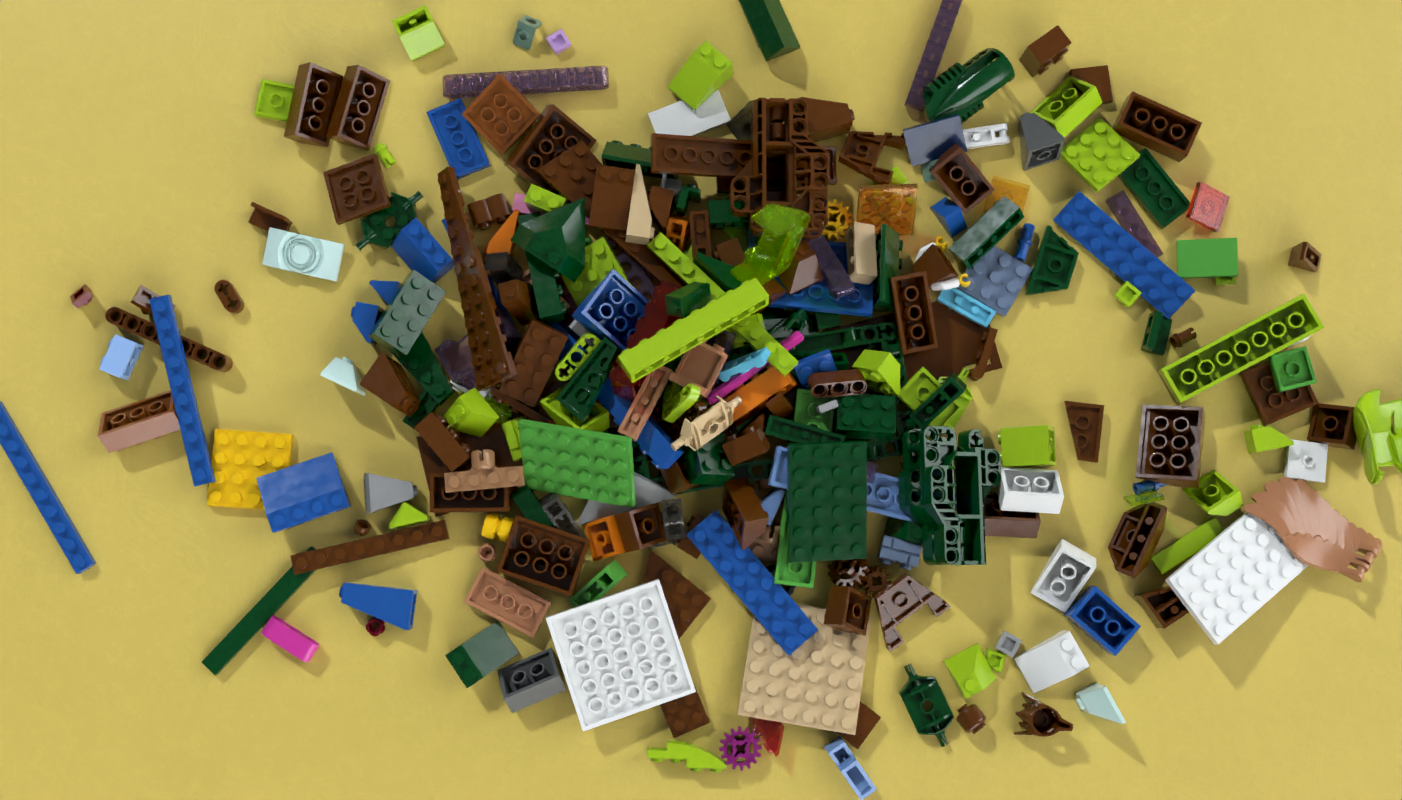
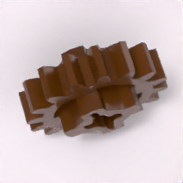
(843, 577)

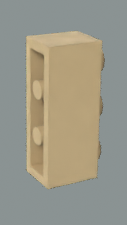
(861, 252)

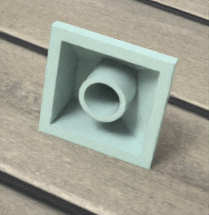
(344, 374)
(1099, 702)

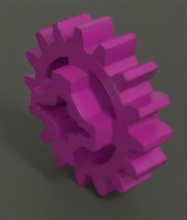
(748, 738)

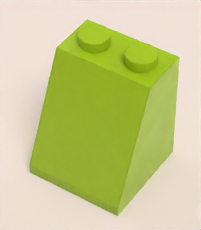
(1027, 446)

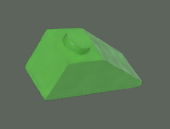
(599, 584)

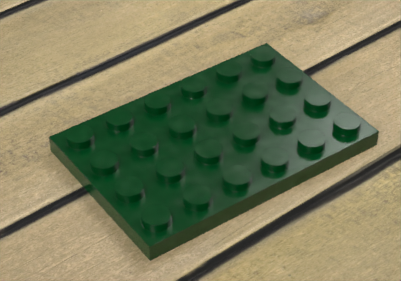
(826, 501)

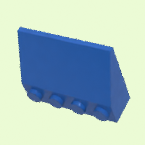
(612, 310)
(303, 492)

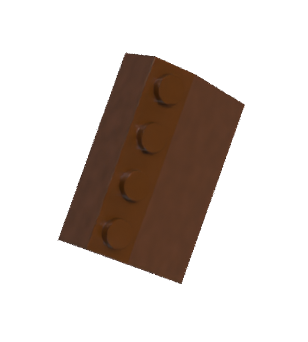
(548, 133)
(1171, 445)
(544, 556)

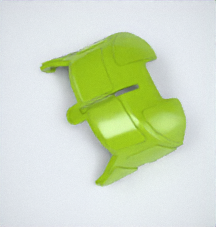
(1374, 433)

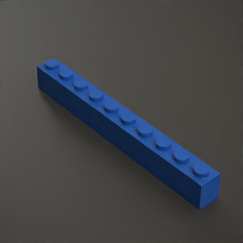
(653, 438)

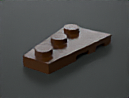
(1086, 429)

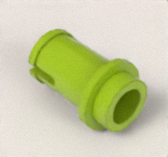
(384, 155)

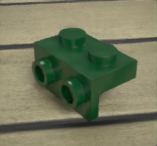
(687, 193)

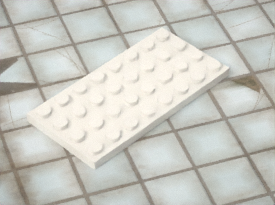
(1234, 576)

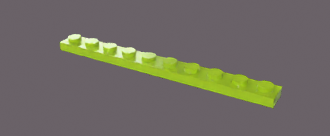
(746, 328)

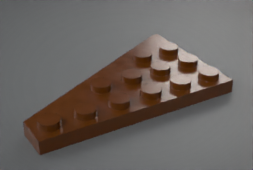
(682, 596)

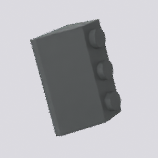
(531, 680)

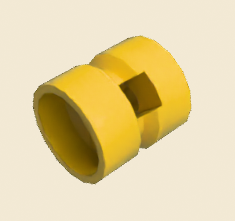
(497, 527)

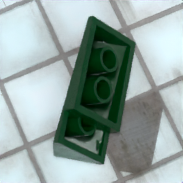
(770, 27)

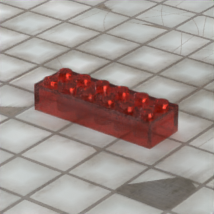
(646, 327)

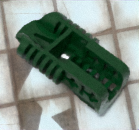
(967, 85)

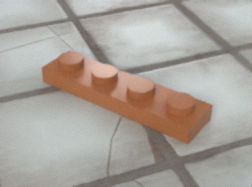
(644, 403)

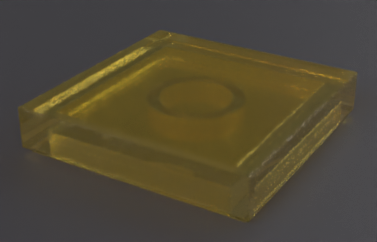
(1013, 190)

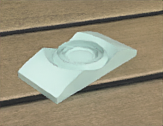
(303, 254)

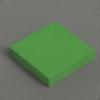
(1291, 369)

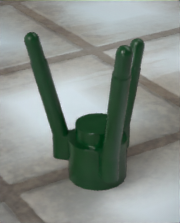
(796, 319)

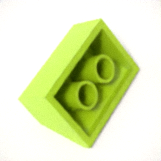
(1065, 108)

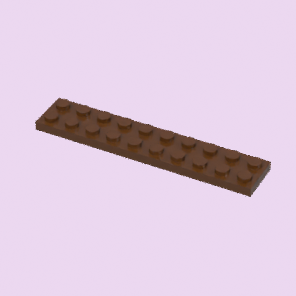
(716, 157)

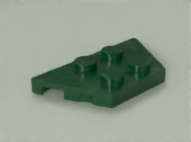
(1052, 265)

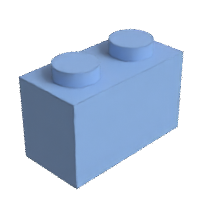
(121, 357)

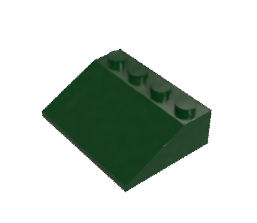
(888, 265)

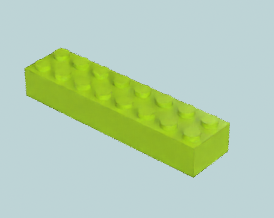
(1241, 348)

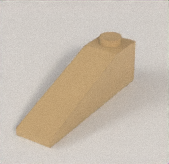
(640, 220)

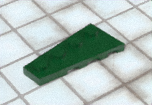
(426, 370)
(587, 383)

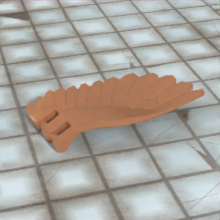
(1313, 529)

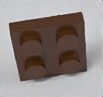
(685, 714)

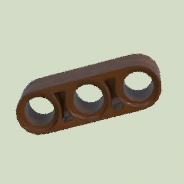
(837, 383)

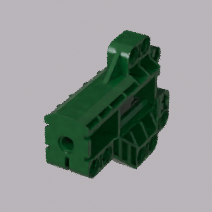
(948, 535)

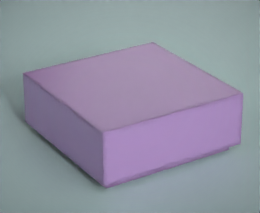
(558, 41)

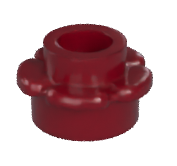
(375, 631)

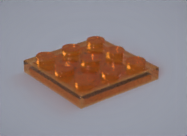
(888, 205)

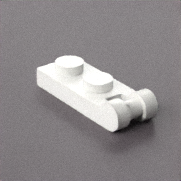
(985, 136)

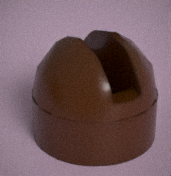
(362, 527)

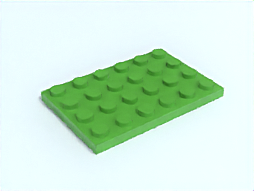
(578, 462)

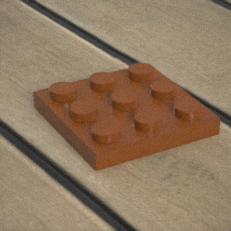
(501, 114)

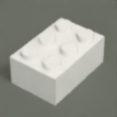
(1030, 490)

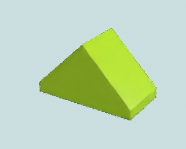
(408, 515)

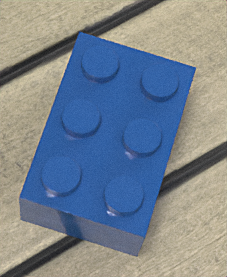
(1102, 620)

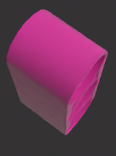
(290, 638)

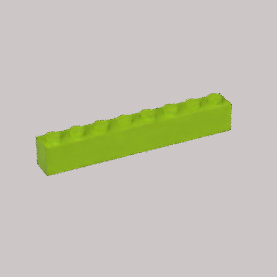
(693, 329)

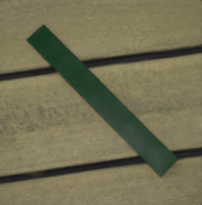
(255, 619)

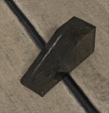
(560, 514)

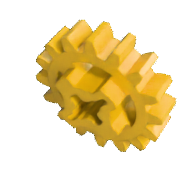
(836, 225)

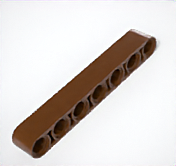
(143, 330)

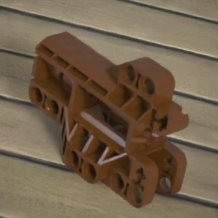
(801, 161)

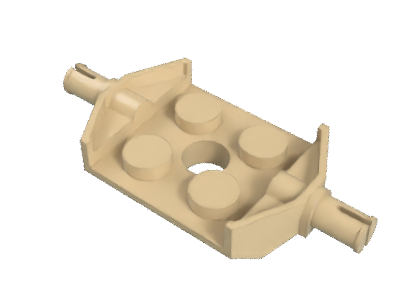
(707, 425)

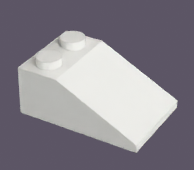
(1064, 575)
(1051, 661)

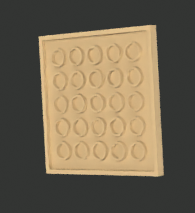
(811, 686)

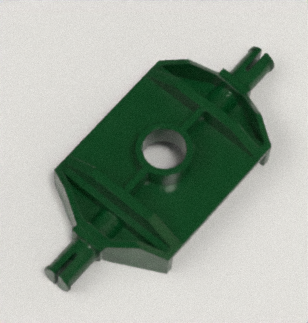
(375, 226)
(918, 690)

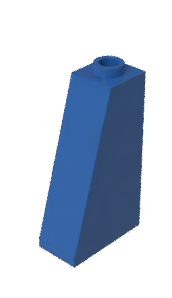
(382, 602)

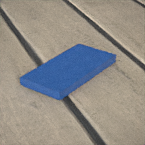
(458, 139)

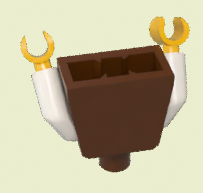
(938, 268)

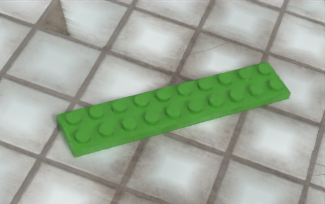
(800, 573)

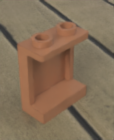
(700, 367)

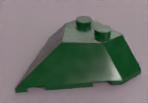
(557, 238)

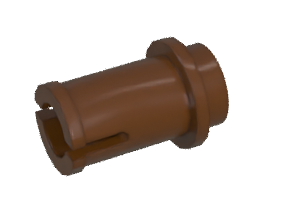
(1178, 340)

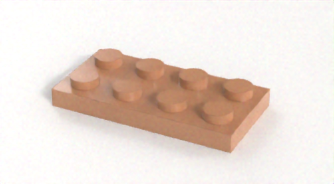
(508, 602)

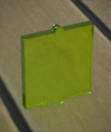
(1143, 498)

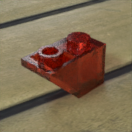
(772, 733)

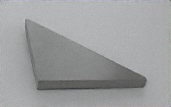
(646, 493)

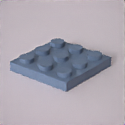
(996, 280)

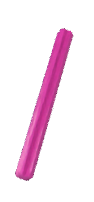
(738, 379)

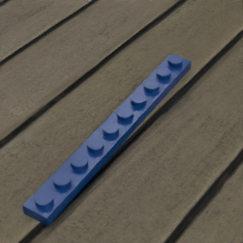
(182, 390)
(43, 494)

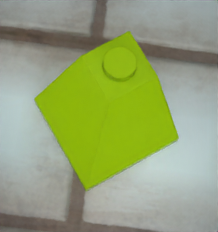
(1215, 495)
(970, 671)

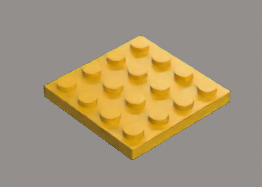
(239, 460)

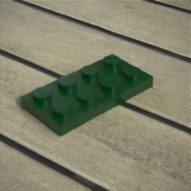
(1154, 189)

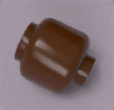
(971, 718)

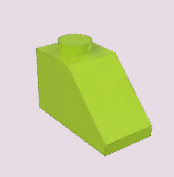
(1265, 438)

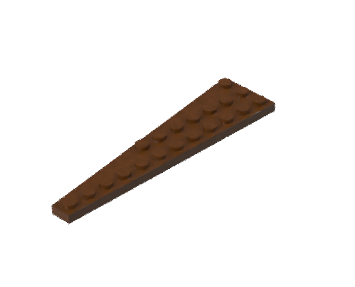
(574, 178)
(486, 342)

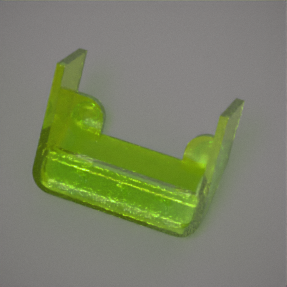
(777, 244)

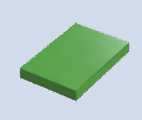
(1207, 258)

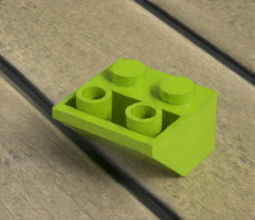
(418, 33)
(880, 371)

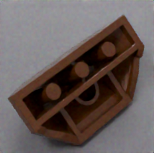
(1137, 538)

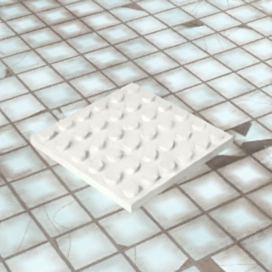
(620, 654)

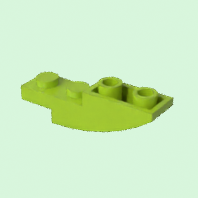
(695, 756)

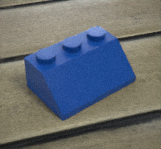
(422, 251)

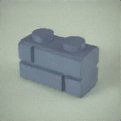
(899, 551)

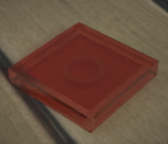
(1207, 207)

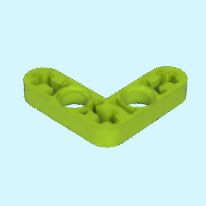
(562, 364)
(677, 400)

